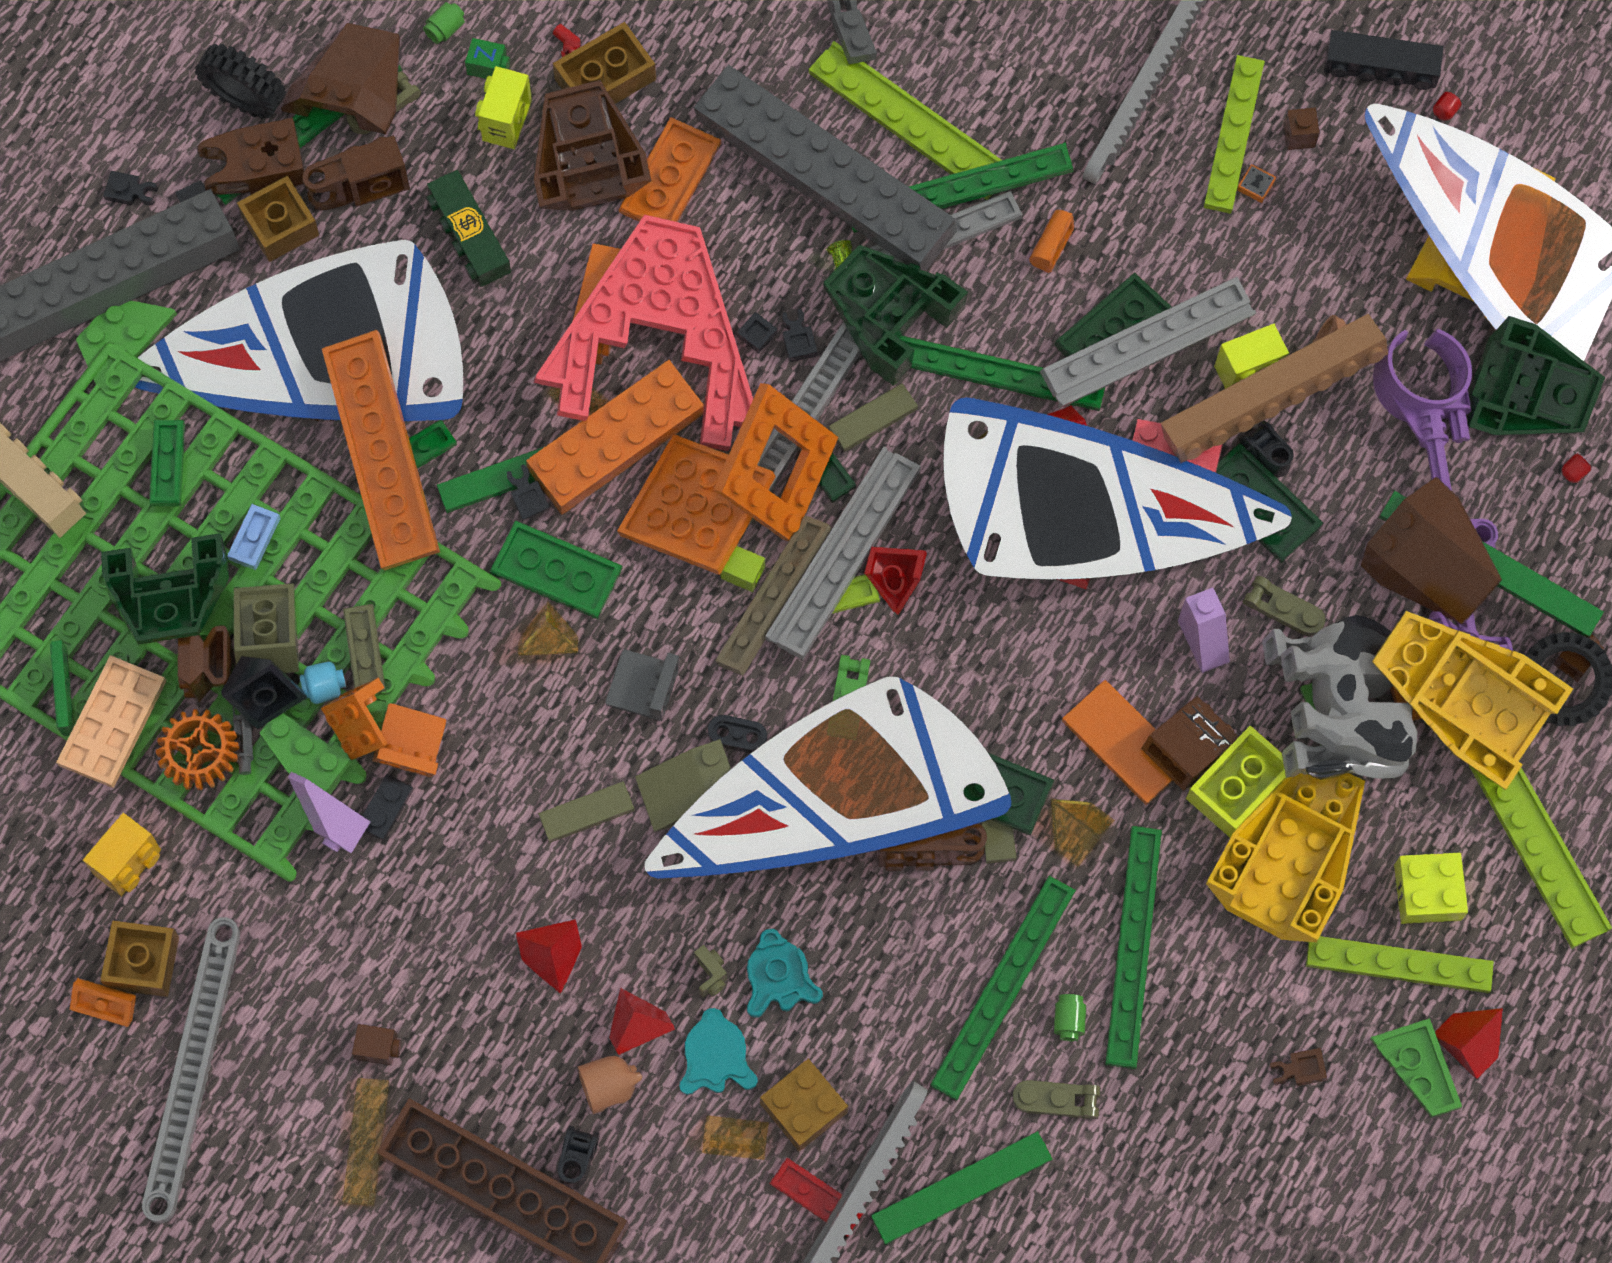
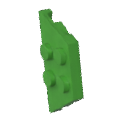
(127, 326)

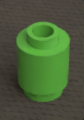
(444, 22)
(1070, 1017)

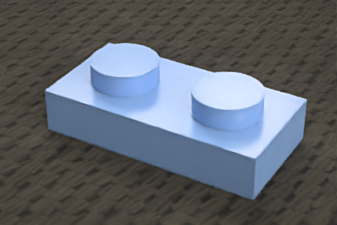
(253, 537)

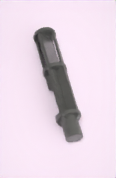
(243, 728)

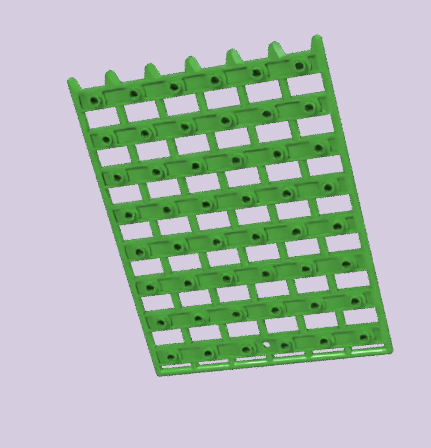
(90, 606)

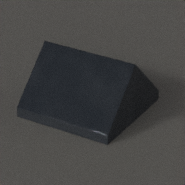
(261, 690)

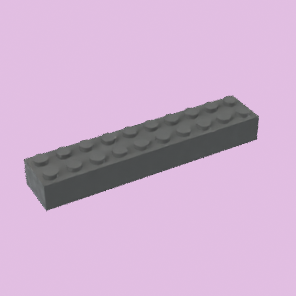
(825, 169)
(113, 272)

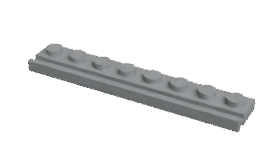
(1147, 342)
(843, 553)

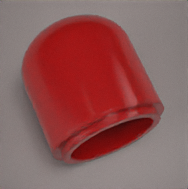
(1446, 106)
(1575, 468)

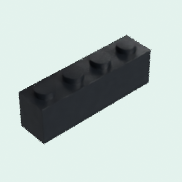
(1383, 59)

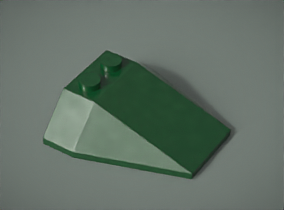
(1531, 384)

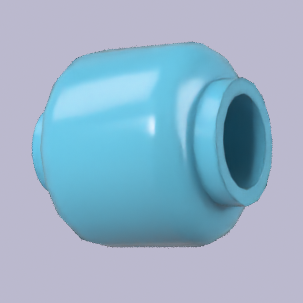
(322, 682)

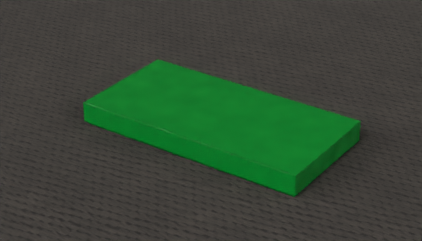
(556, 569)

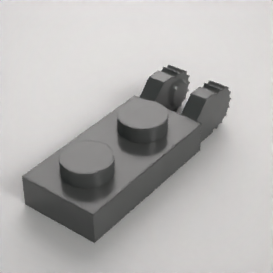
(852, 32)

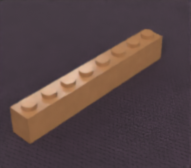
(1275, 388)

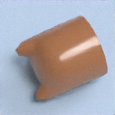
(608, 1082)

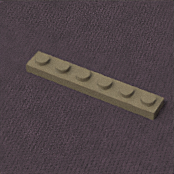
(773, 595)

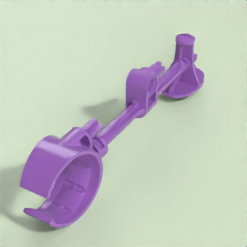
(1426, 422)

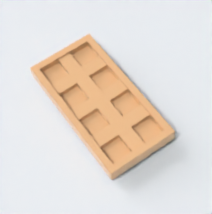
(111, 721)

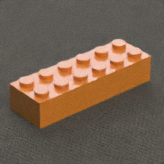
(615, 437)

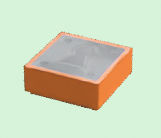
(1256, 183)

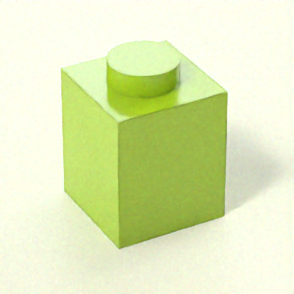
(743, 569)

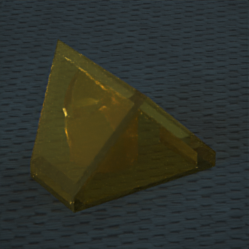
(548, 635)
(1078, 828)

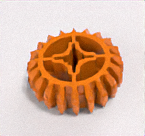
(174, 742)

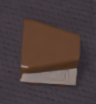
(204, 663)

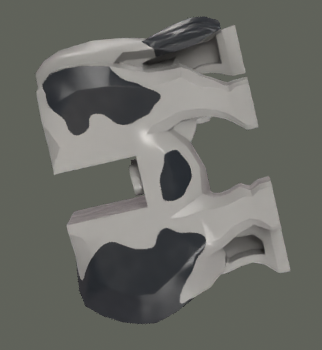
(1352, 732)

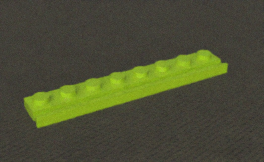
(900, 112)
(1546, 858)

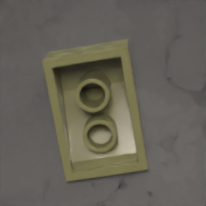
(267, 625)
(680, 781)

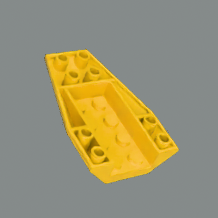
(1291, 857)

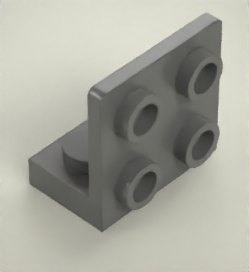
(643, 684)

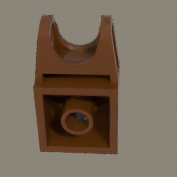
(254, 157)
(359, 175)
(935, 851)

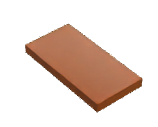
(675, 171)
(1116, 736)

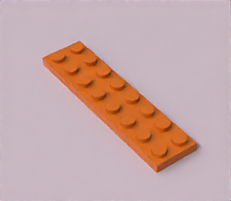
(380, 450)

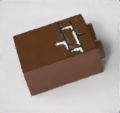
(1189, 742)

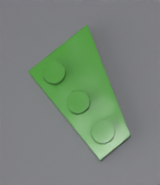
(304, 752)
(1420, 1064)

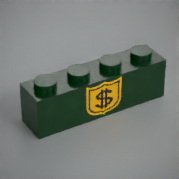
(468, 228)

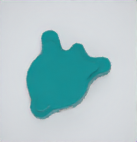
(779, 974)
(714, 1054)

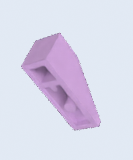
(328, 816)

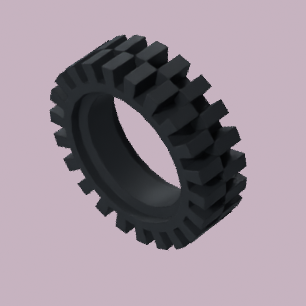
(240, 81)
(1602, 670)

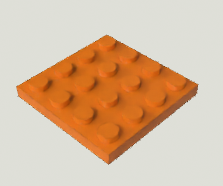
(683, 513)

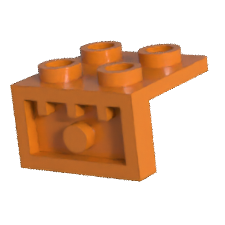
(354, 722)
(411, 740)

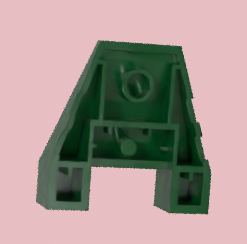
(881, 302)
(171, 602)

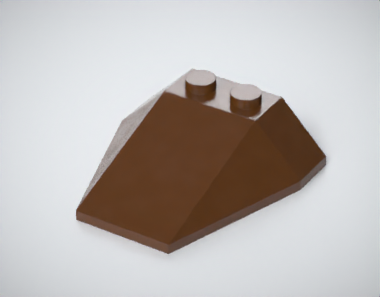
(352, 77)
(586, 151)
(1432, 554)

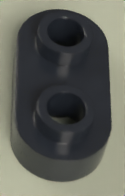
(738, 730)

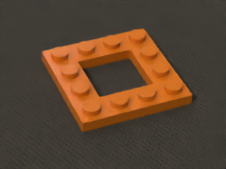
(735, 482)

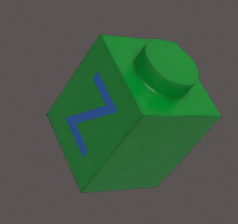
(484, 56)

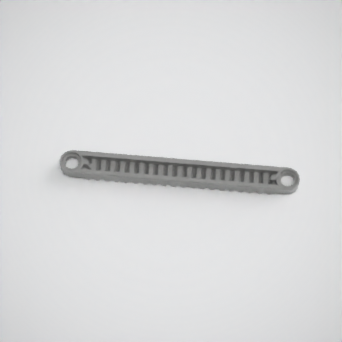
(1143, 88)
(813, 398)
(191, 1070)
(867, 1174)

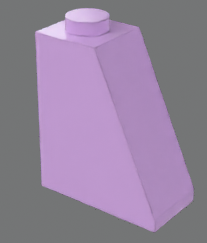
(1205, 629)

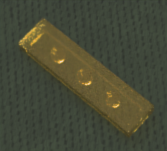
(365, 1141)

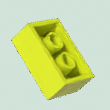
(1238, 781)

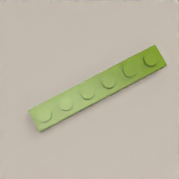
(1234, 134)
(1400, 964)

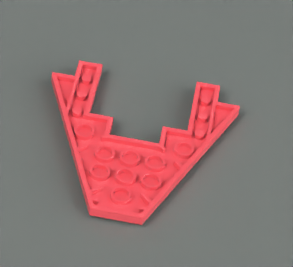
(663, 284)

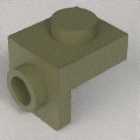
(712, 965)

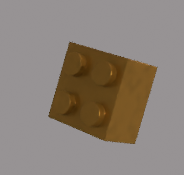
(278, 218)
(140, 958)
(803, 1104)

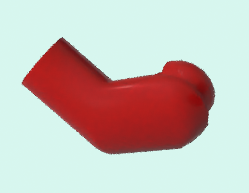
(570, 40)

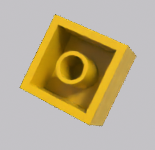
(123, 855)

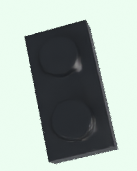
(386, 806)

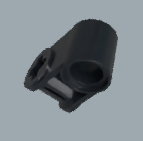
(1266, 444)
(577, 1151)

